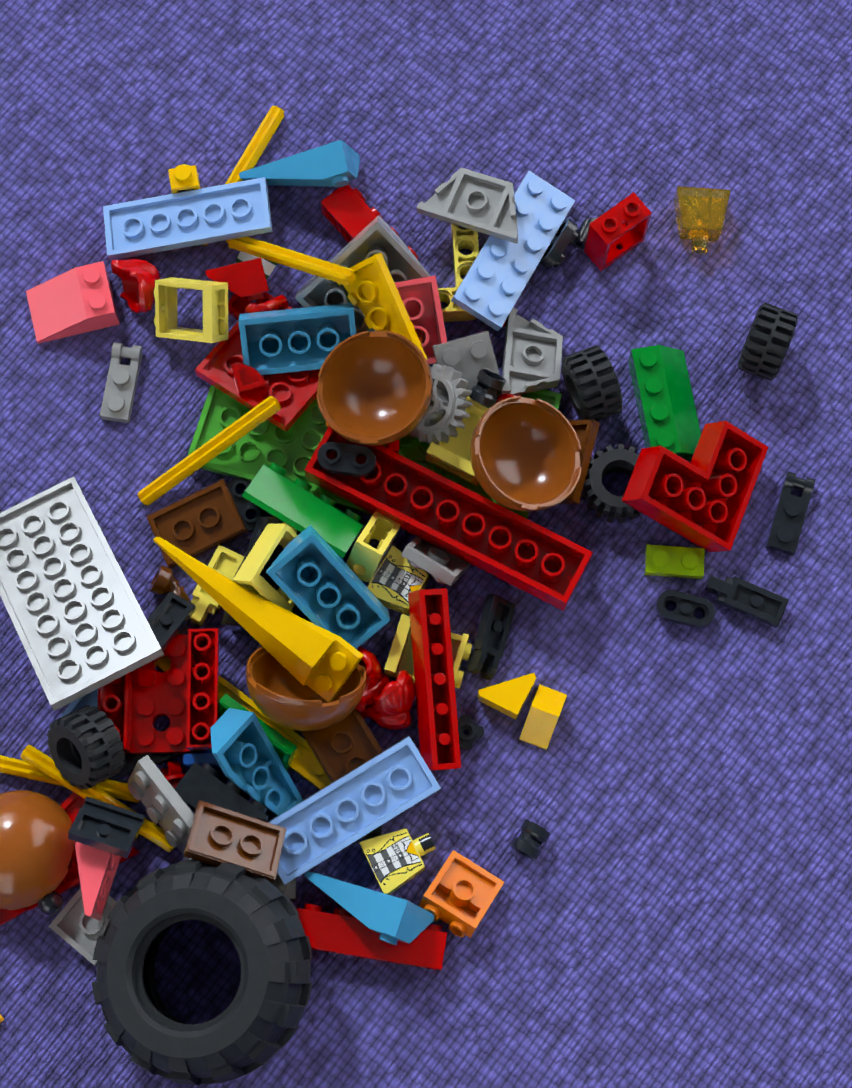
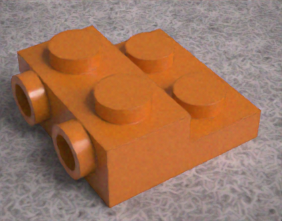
(461, 894)

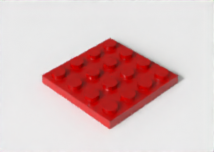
(291, 389)

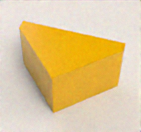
(509, 695)
(542, 717)

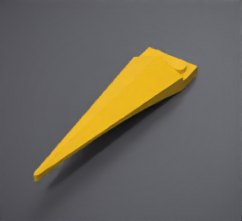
(301, 647)

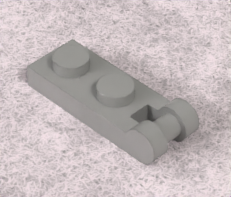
(121, 383)

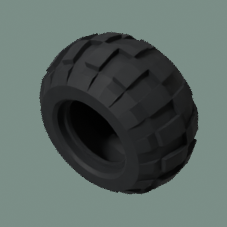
(272, 984)

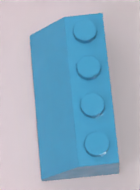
(294, 337)
(327, 589)

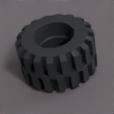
(767, 341)
(592, 384)
(593, 490)
(86, 747)

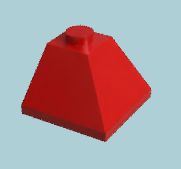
(243, 278)

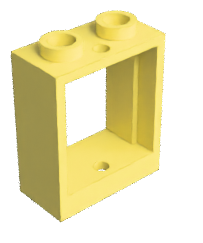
(214, 310)
(249, 572)

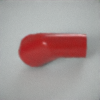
(277, 303)

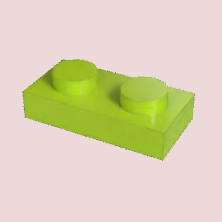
(674, 561)

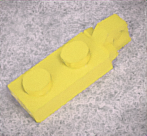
(224, 562)

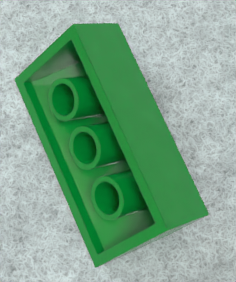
(664, 399)
(300, 507)

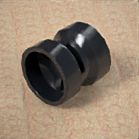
(487, 387)
(530, 840)

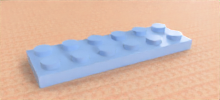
(187, 219)
(506, 267)
(352, 807)

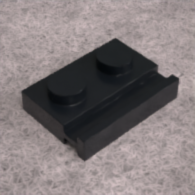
(106, 827)

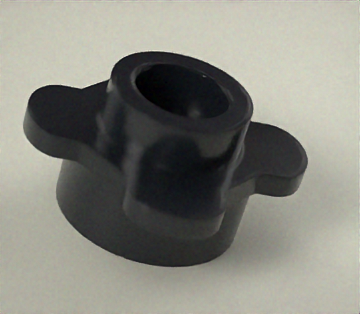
(474, 732)

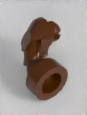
(165, 582)

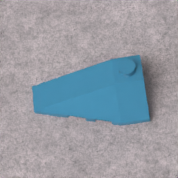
(322, 166)
(252, 761)
(380, 912)

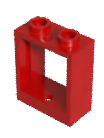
(621, 225)

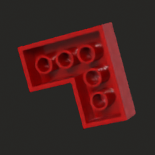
(700, 497)

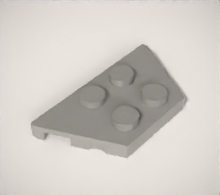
(475, 204)
(530, 356)

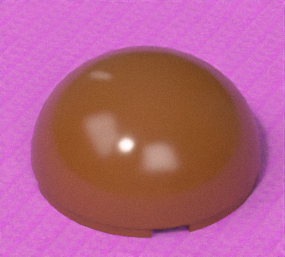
(374, 387)
(525, 454)
(295, 705)
(32, 847)

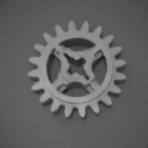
(446, 406)

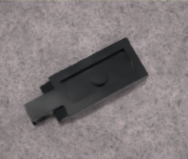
(748, 599)
(170, 618)

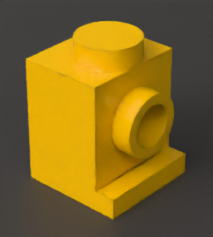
(184, 178)

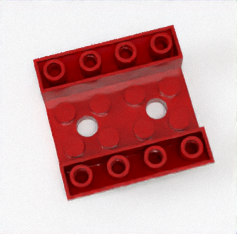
(182, 693)

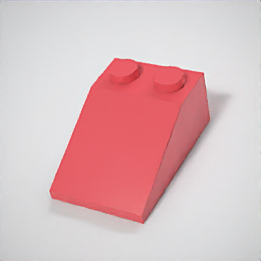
(73, 303)
(425, 312)
(96, 877)

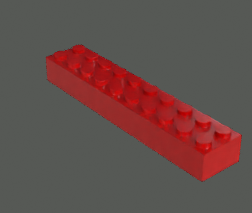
(460, 522)

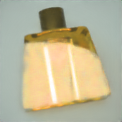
(700, 215)

